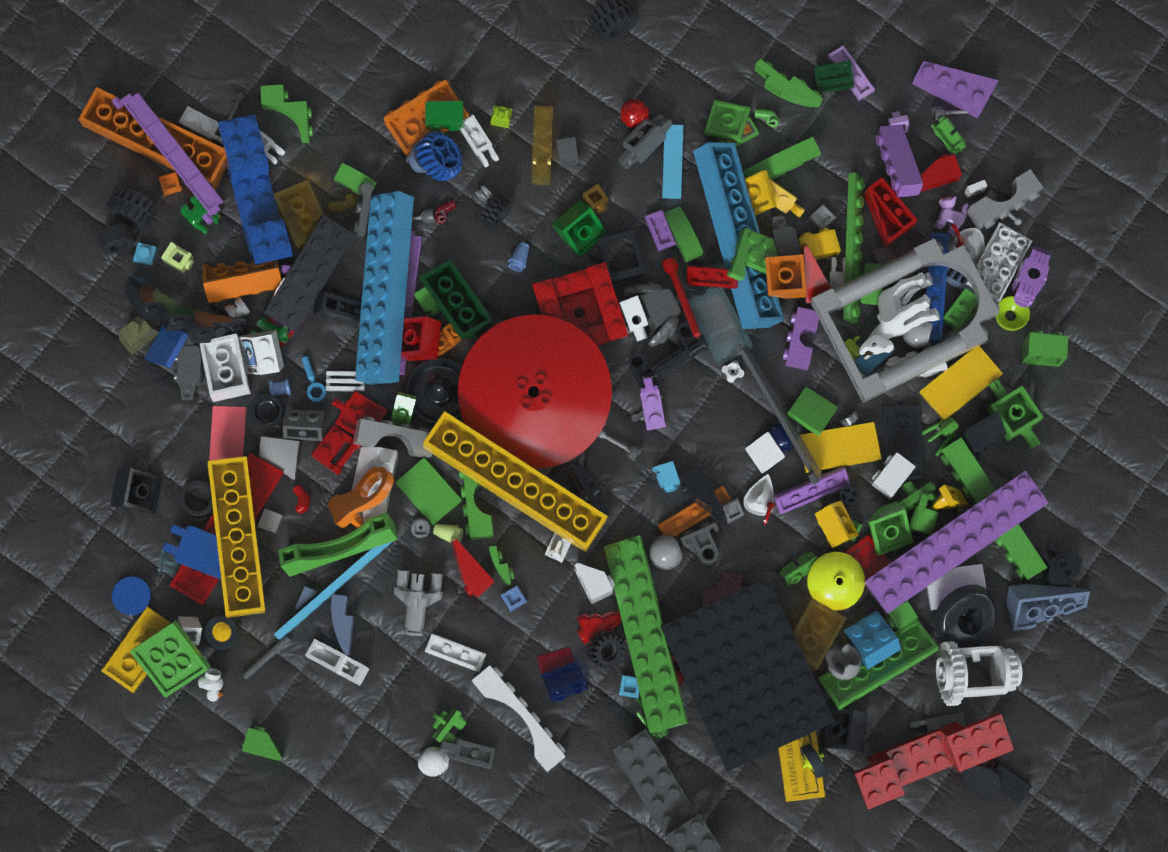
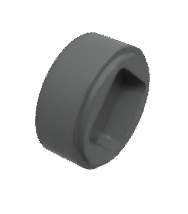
(849, 418)
(420, 527)

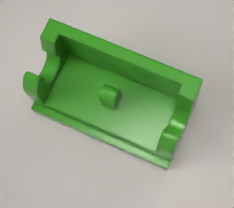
(961, 311)

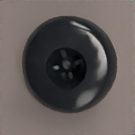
(436, 388)
(966, 616)

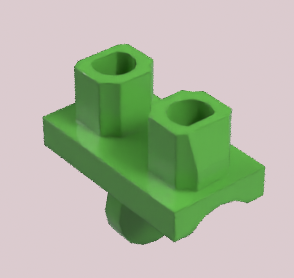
(444, 725)

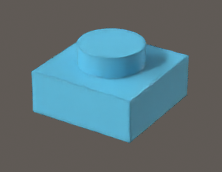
(145, 254)
(629, 687)

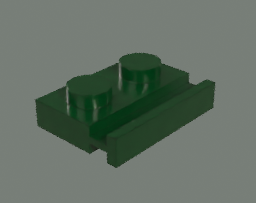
(834, 77)

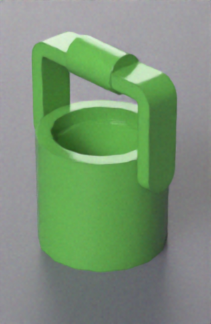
(924, 519)

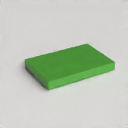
(428, 491)

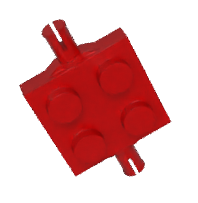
(355, 409)

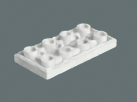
(1001, 259)

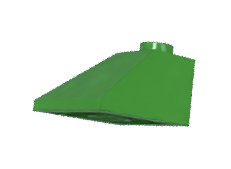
(890, 528)

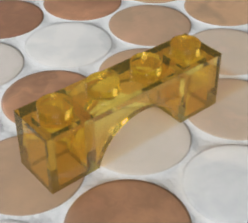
(542, 145)

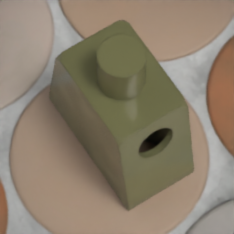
(137, 334)

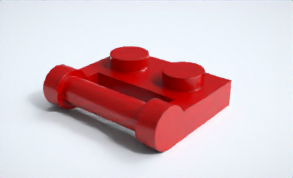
(331, 446)

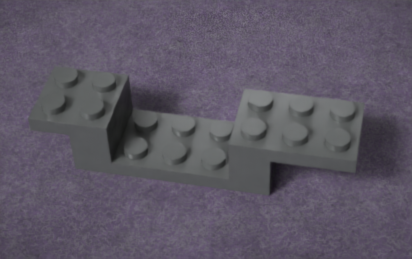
(664, 796)

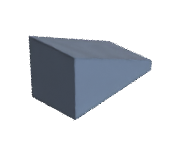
(306, 596)

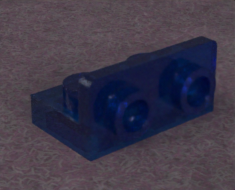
(564, 681)

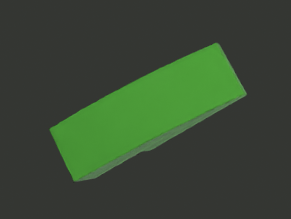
(683, 234)

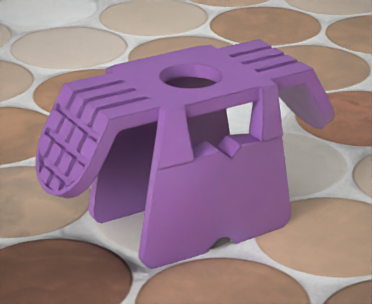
(1031, 287)

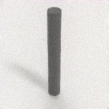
(266, 657)

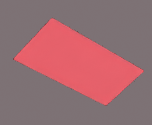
(227, 432)

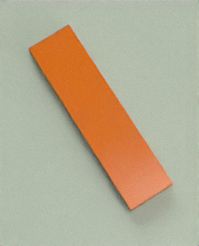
(689, 516)

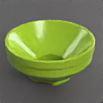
(1022, 314)

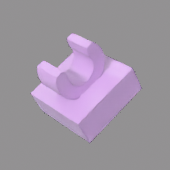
(897, 119)

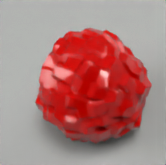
(633, 113)

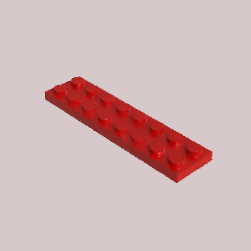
(262, 483)

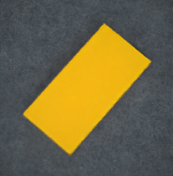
(960, 383)
(843, 446)

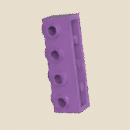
(899, 160)

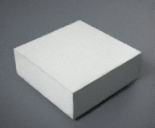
(975, 189)

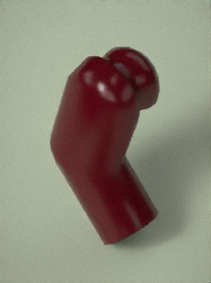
(442, 210)

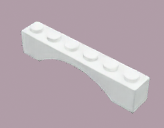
(492, 686)

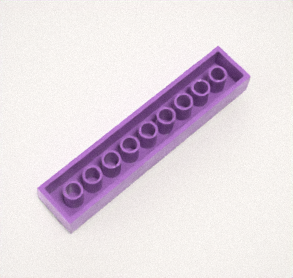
(956, 542)

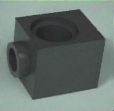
(567, 151)

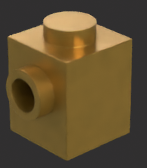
(596, 199)

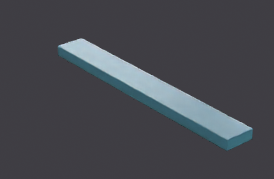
(331, 589)

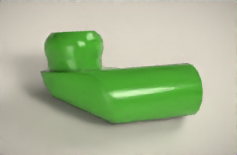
(769, 116)

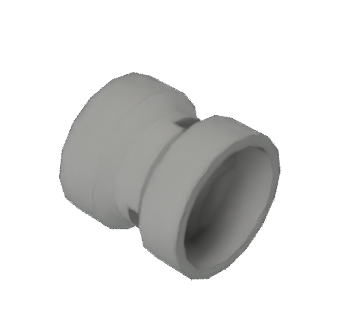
(237, 309)

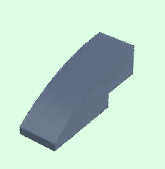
(342, 622)

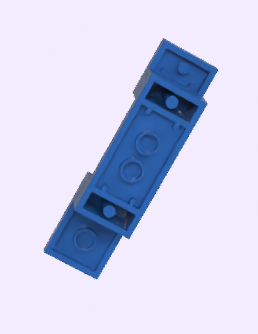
(252, 190)

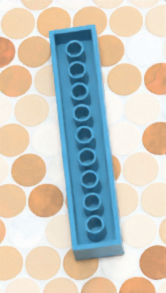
(730, 213)
(384, 288)

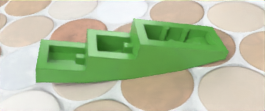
(786, 159)

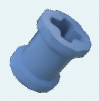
(280, 388)

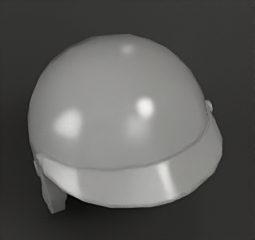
(919, 336)
(665, 552)
(844, 663)

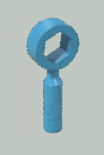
(311, 376)

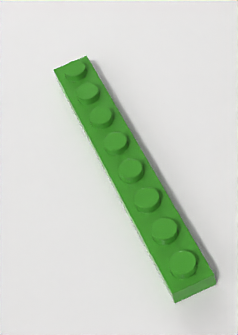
(853, 240)

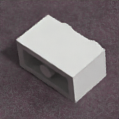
(893, 475)

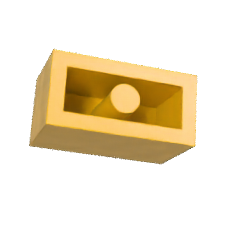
(836, 524)

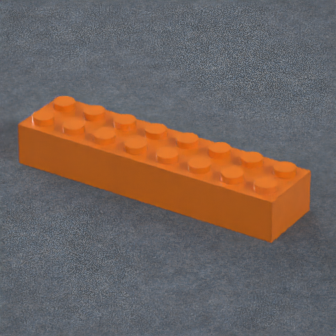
(121, 127)

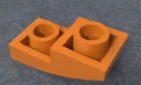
(447, 340)

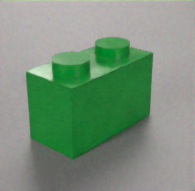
(444, 115)

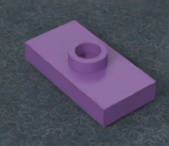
(660, 230)

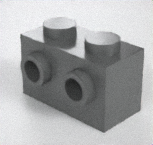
(303, 425)

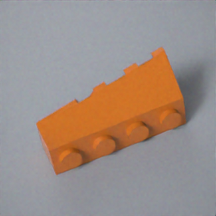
(240, 280)

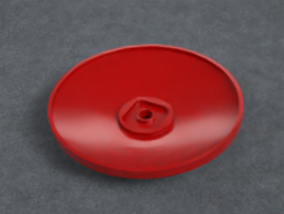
(570, 382)

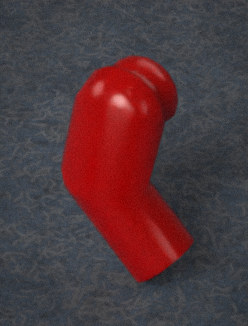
(303, 501)

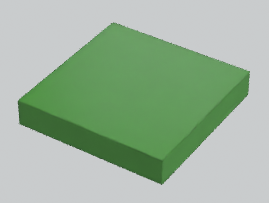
(727, 121)
(812, 411)

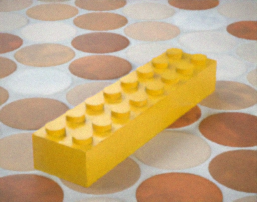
(236, 537)

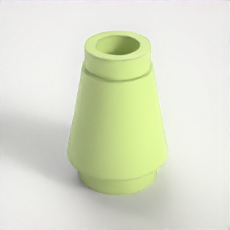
(447, 532)

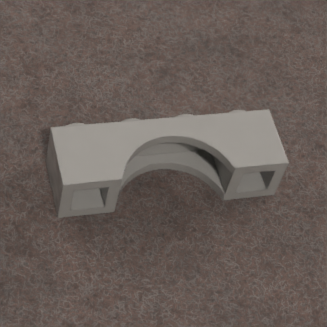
(986, 211)
(370, 432)

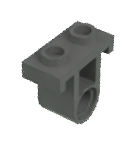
(701, 541)

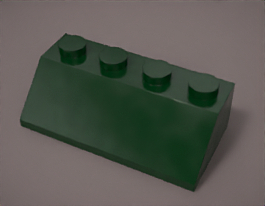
(456, 300)

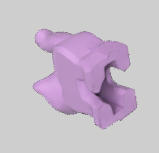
(950, 216)

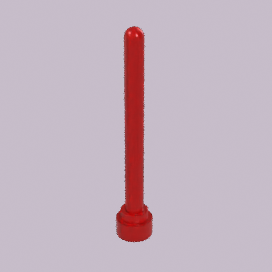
(671, 267)

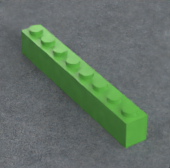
(978, 487)

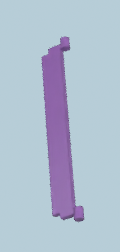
(173, 153)
(414, 254)

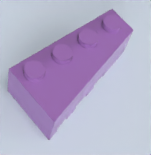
(955, 87)

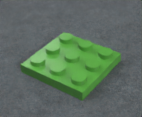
(170, 658)

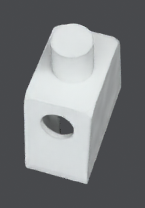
(631, 309)

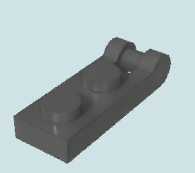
(362, 209)

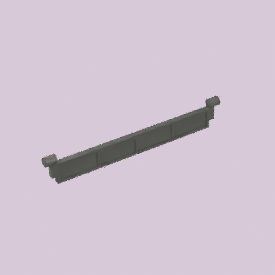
(789, 427)

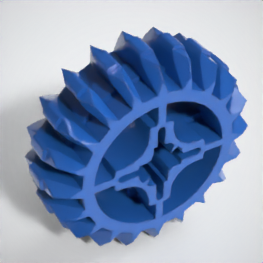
(439, 156)

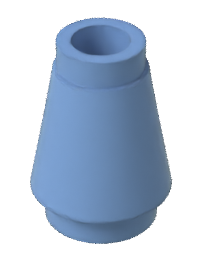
(519, 257)

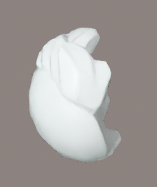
(433, 761)

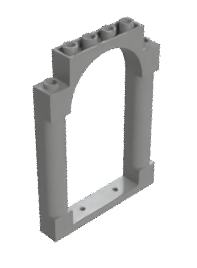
(920, 257)

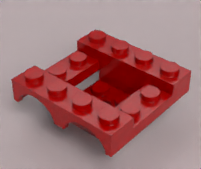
(602, 316)

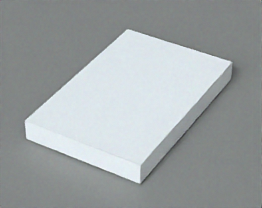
(952, 580)

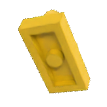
(950, 499)

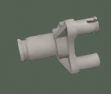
(417, 599)

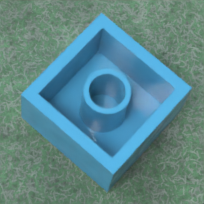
(873, 639)

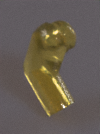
(342, 205)

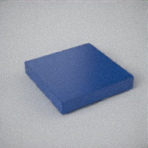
(166, 347)

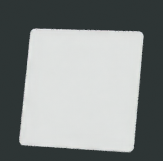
(765, 452)

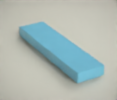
(672, 162)

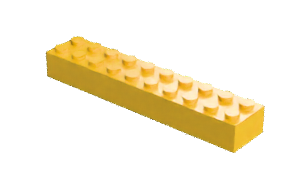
(515, 481)

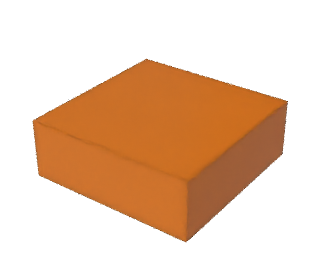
(170, 183)

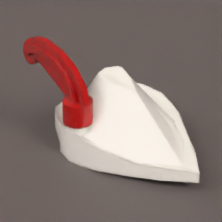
(971, 239)
(760, 498)

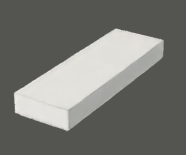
(455, 652)

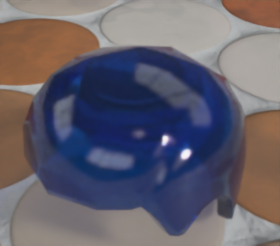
(781, 438)

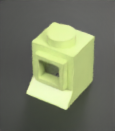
(178, 258)

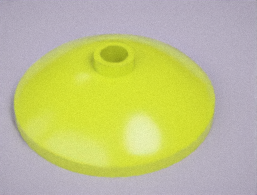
(823, 577)

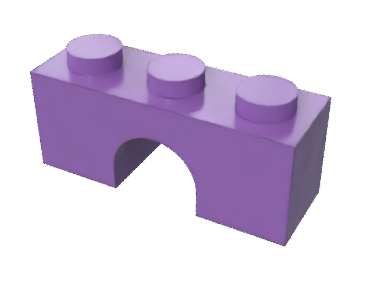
(804, 322)

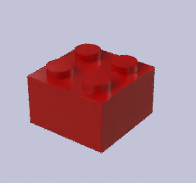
(420, 338)

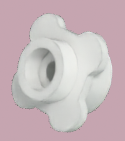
(733, 366)

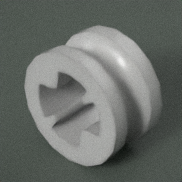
(484, 194)

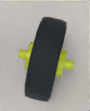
(813, 760)

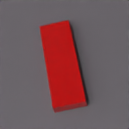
(710, 277)

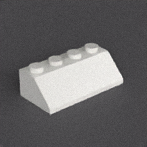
(368, 459)

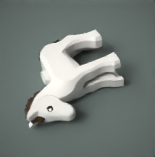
(896, 316)

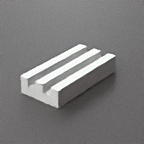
(343, 388)

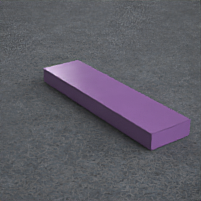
(808, 492)

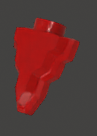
(594, 623)

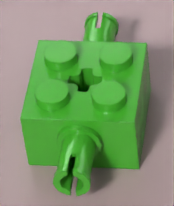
(1018, 402)

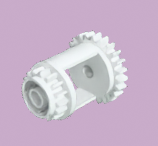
(953, 672)

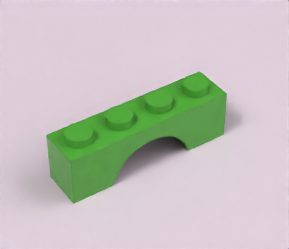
(479, 523)

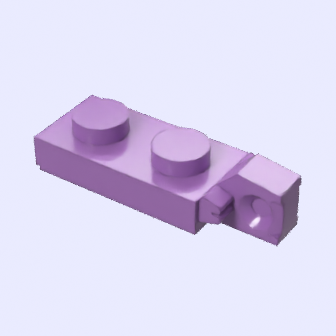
(651, 405)

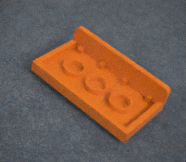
(408, 121)

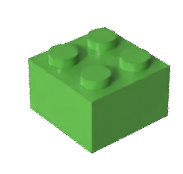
(1045, 348)

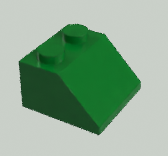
(579, 228)

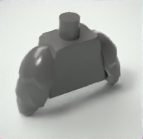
(659, 308)

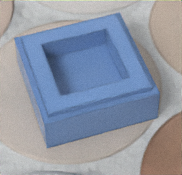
(513, 598)

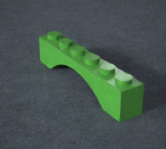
(305, 557)

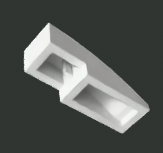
(337, 662)

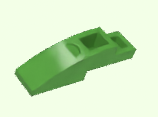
(792, 91)

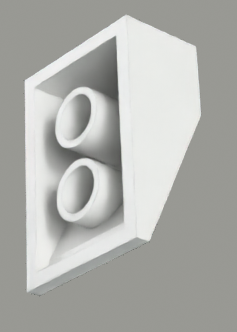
(225, 368)

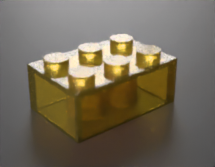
(299, 210)
(817, 632)

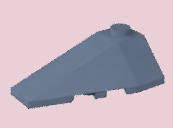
(1035, 603)

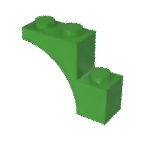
(277, 99)

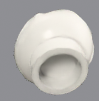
(212, 682)

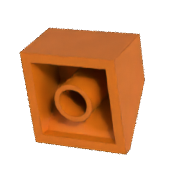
(786, 276)

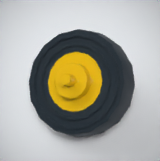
(220, 632)

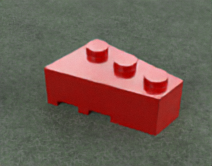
(889, 212)

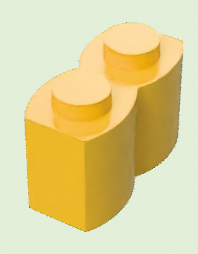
(821, 244)

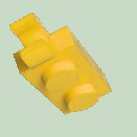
(785, 200)

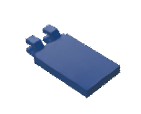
(196, 550)

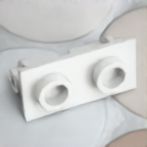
(557, 548)

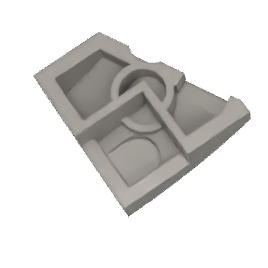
(280, 454)

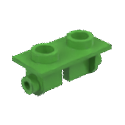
(953, 142)
(794, 574)

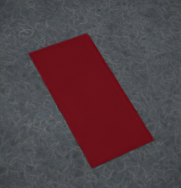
(555, 660)

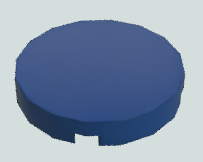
(131, 596)

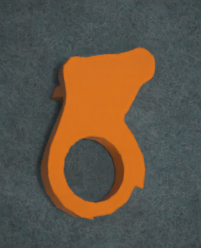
(346, 506)

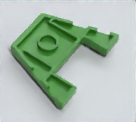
(751, 251)

